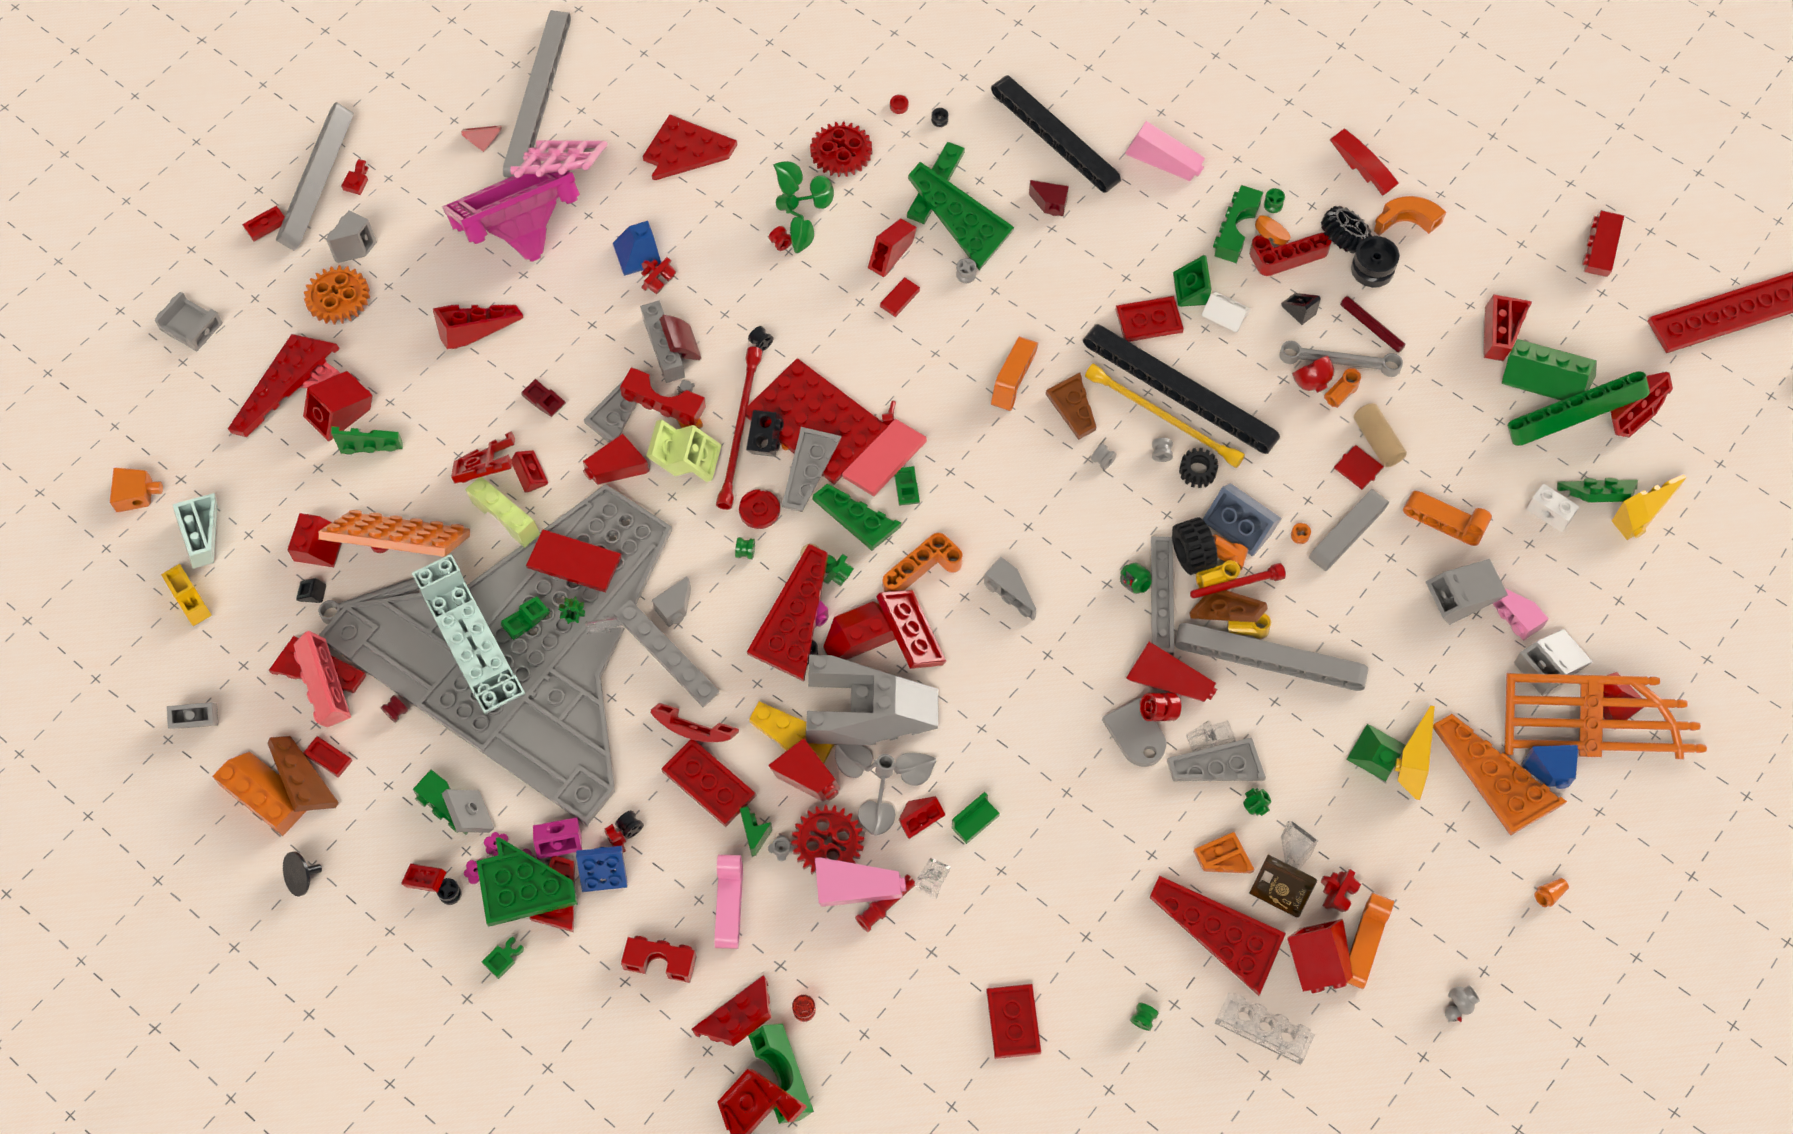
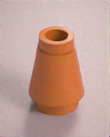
(1551, 892)

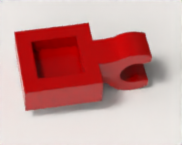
(357, 180)

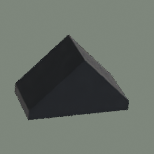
(1302, 306)

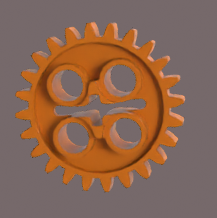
(336, 294)

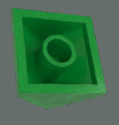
(1193, 283)

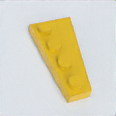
(785, 729)

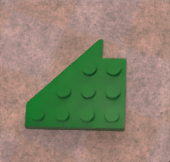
(520, 886)

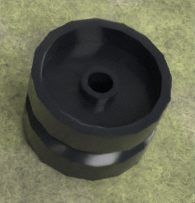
(1375, 261)

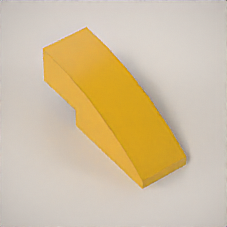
(186, 595)

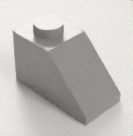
(673, 602)

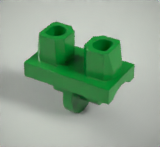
(837, 570)

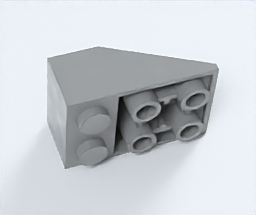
(1466, 590)
(1552, 656)

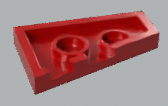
(563, 917)

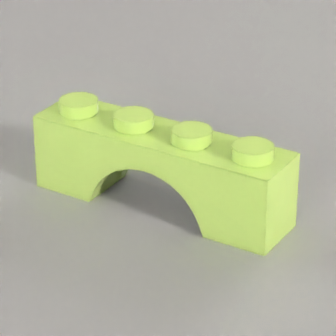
(515, 521)

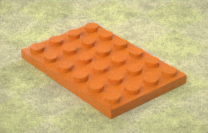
(395, 533)

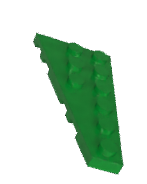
(968, 221)

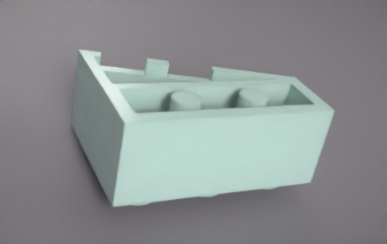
(198, 528)

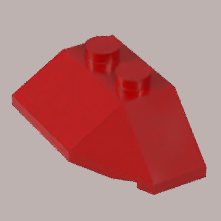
(1634, 415)
(858, 632)

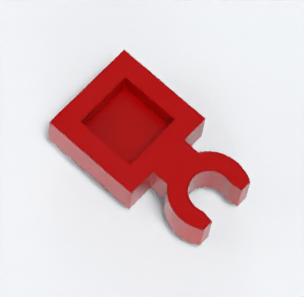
(614, 837)

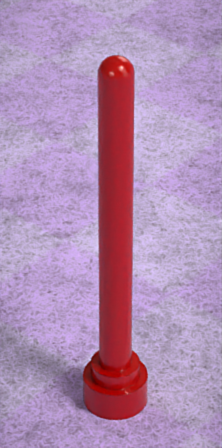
(1275, 572)

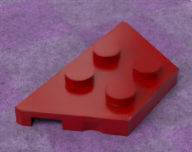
(738, 1016)

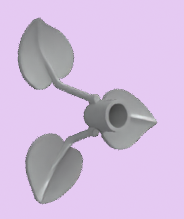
(914, 770)

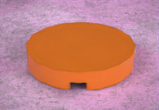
(1270, 228)

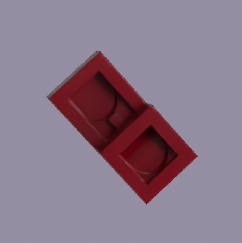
(542, 398)

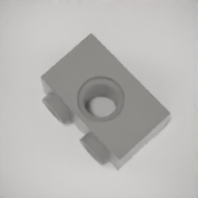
(192, 715)

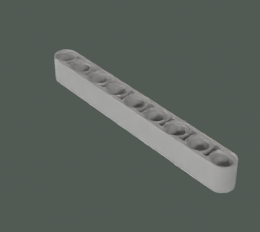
(314, 176)
(1271, 656)

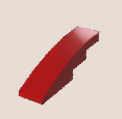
(1364, 160)

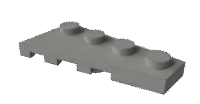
(809, 462)
(1220, 763)

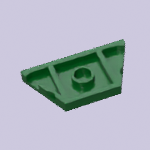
(1600, 490)

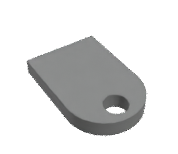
(1135, 734)

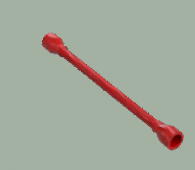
(725, 496)

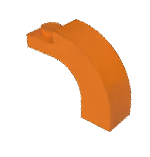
(1411, 209)

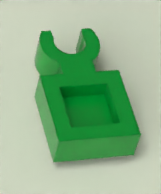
(501, 960)

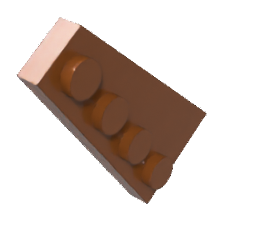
(300, 779)

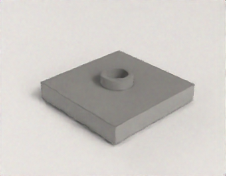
(468, 811)

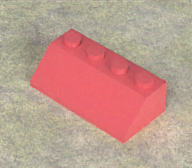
(321, 680)

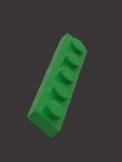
(945, 167)

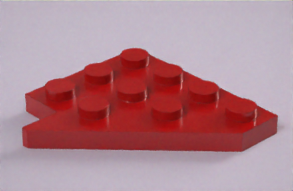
(685, 147)

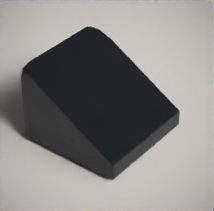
(311, 591)

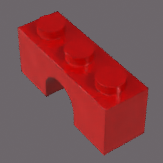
(641, 952)

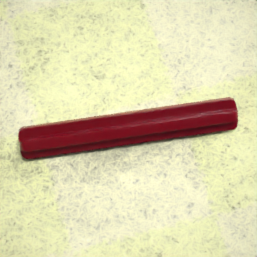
(1373, 324)

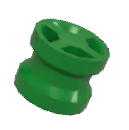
(1278, 197)
(745, 548)
(1144, 1016)

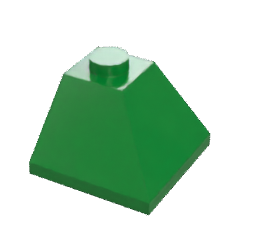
(1376, 752)

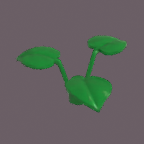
(789, 177)

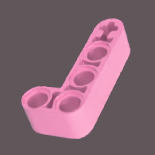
(728, 901)

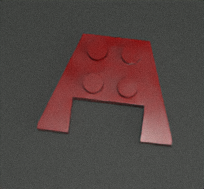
(481, 463)
(752, 1100)

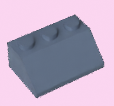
(1241, 518)

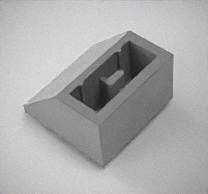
(351, 238)

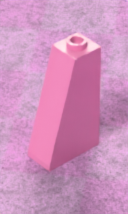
(1165, 152)
(855, 883)

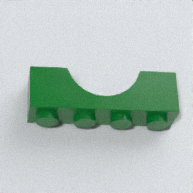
(1231, 241)
(773, 1047)

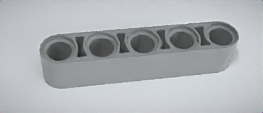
(1349, 530)

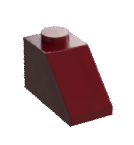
(1049, 197)

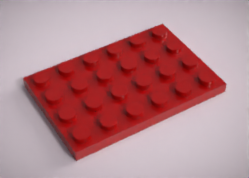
(816, 404)

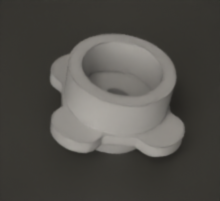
(780, 841)

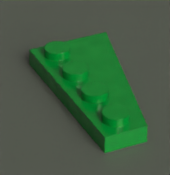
(862, 522)

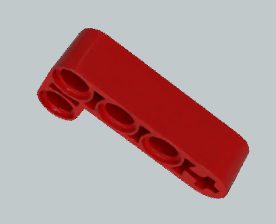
(1262, 252)

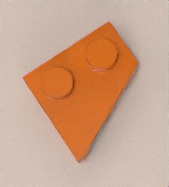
(1224, 856)

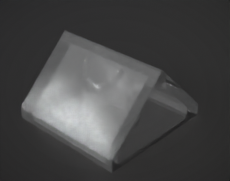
(1297, 845)

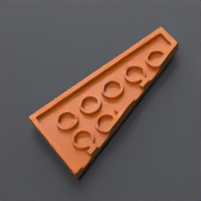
(1502, 782)

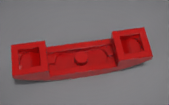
(669, 718)

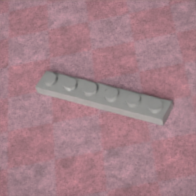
(1162, 593)
(666, 653)

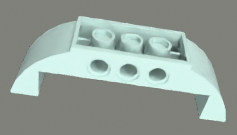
(467, 634)

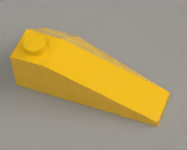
(1643, 507)
(1415, 758)

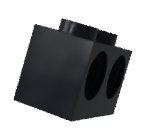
(759, 433)

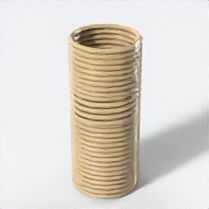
(1382, 439)

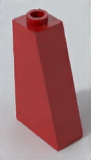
(1167, 673)

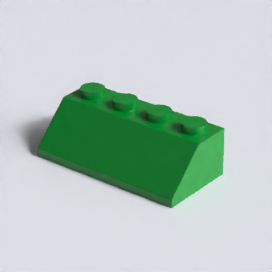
(1548, 371)

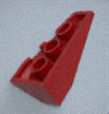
(466, 325)

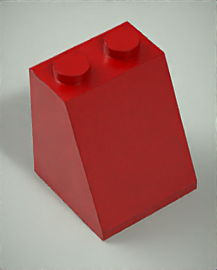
(336, 403)
(806, 772)
(1321, 956)

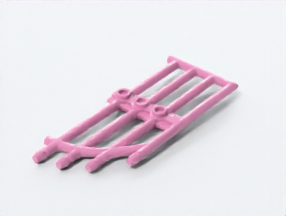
(573, 159)

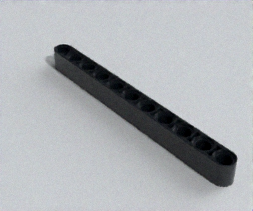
(1181, 389)

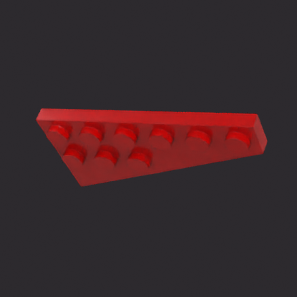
(1232, 937)

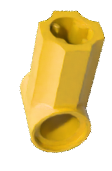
(1218, 574)
(1250, 628)

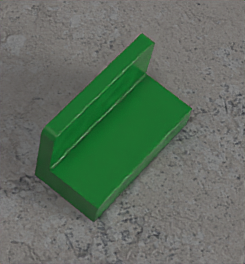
(974, 818)

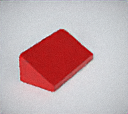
(528, 470)

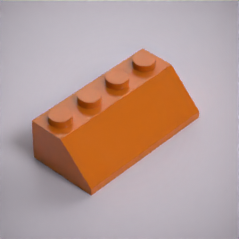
(258, 790)

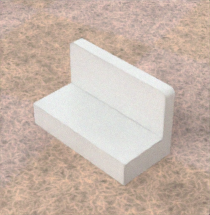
(1225, 311)

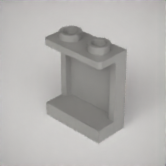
(188, 322)

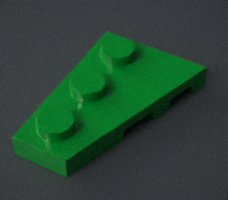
(357, 441)

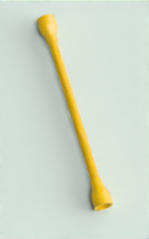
(1231, 455)

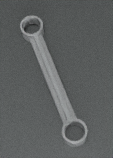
(1342, 358)
(390, 591)

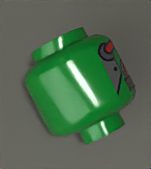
(1135, 578)

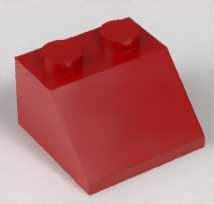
(307, 546)

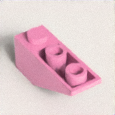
(1521, 614)

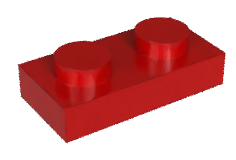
(264, 223)

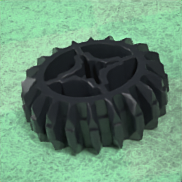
(1344, 228)

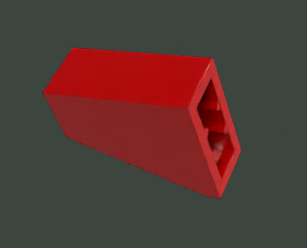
(890, 246)
(615, 462)

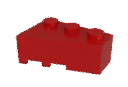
(1603, 243)
(1502, 325)

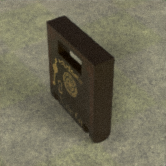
(1287, 889)

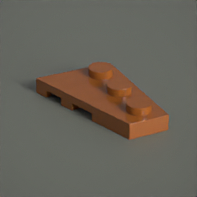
(1072, 404)

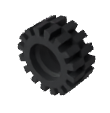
(1194, 477)

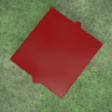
(1358, 467)

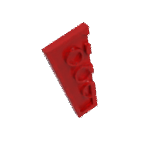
(285, 664)

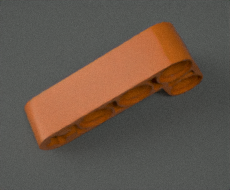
(1013, 373)
(1448, 518)
(918, 567)
(1368, 938)

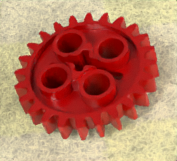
(841, 149)
(837, 823)

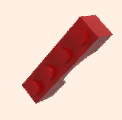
(683, 407)

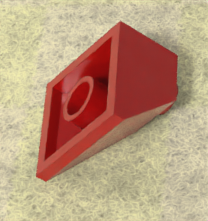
(1619, 691)

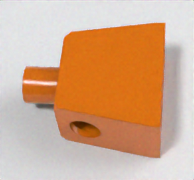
(132, 489)

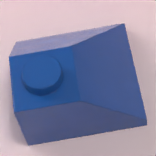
(635, 247)
(1553, 764)

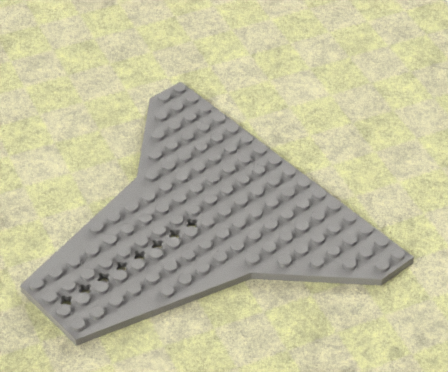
(559, 727)

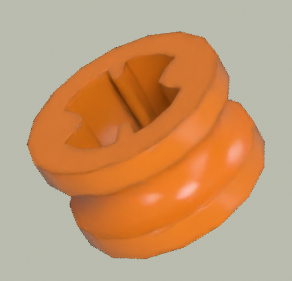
(1299, 527)

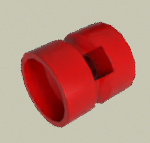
(1160, 707)

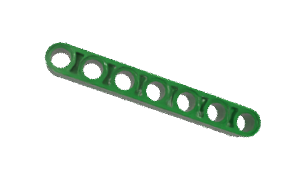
(1578, 408)

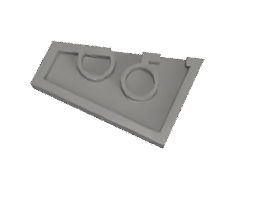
(610, 415)

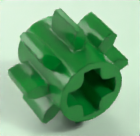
(571, 610)
(1257, 801)

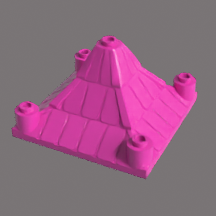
(513, 210)

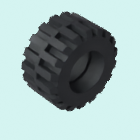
(1194, 546)

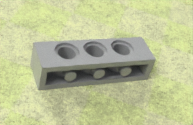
(669, 361)

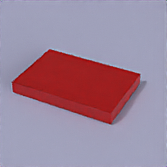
(1149, 319)
(1013, 1021)

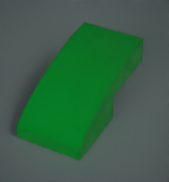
(907, 486)
(526, 618)

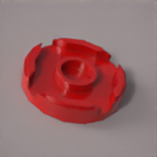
(759, 509)

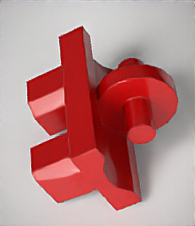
(652, 281)
(1335, 888)

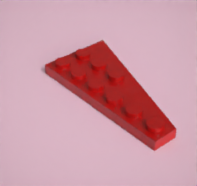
(282, 378)
(789, 627)

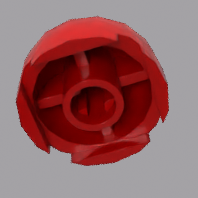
(1315, 375)

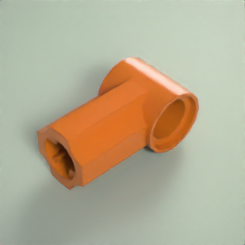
(1342, 388)
(1227, 551)

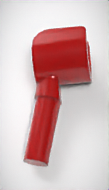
(889, 417)

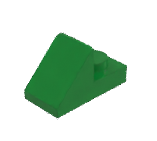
(755, 833)

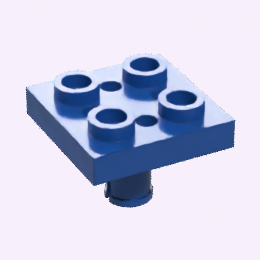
(601, 865)

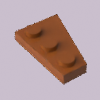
(1228, 607)

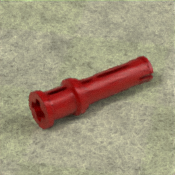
(878, 909)

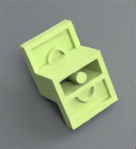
(684, 450)

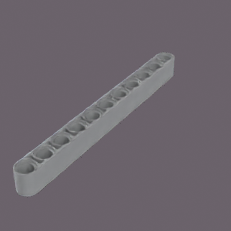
(538, 89)

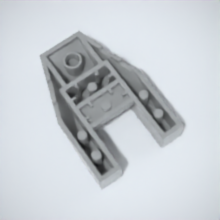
(880, 704)

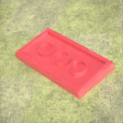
(884, 457)

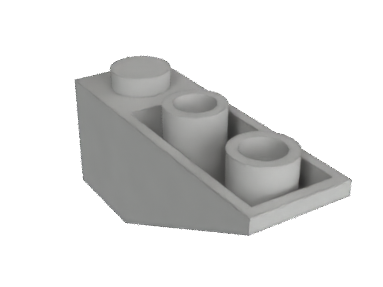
(1007, 582)

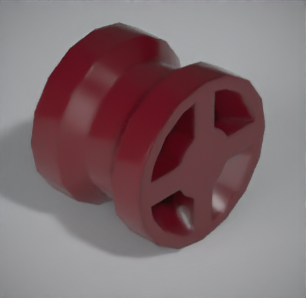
(394, 708)

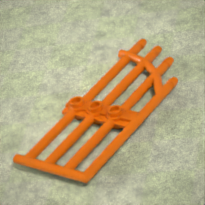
(1591, 715)

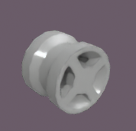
(966, 265)
(1162, 449)
(1103, 456)

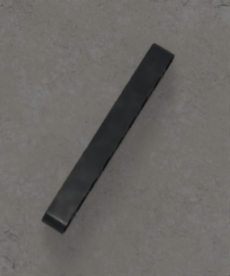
(1056, 134)

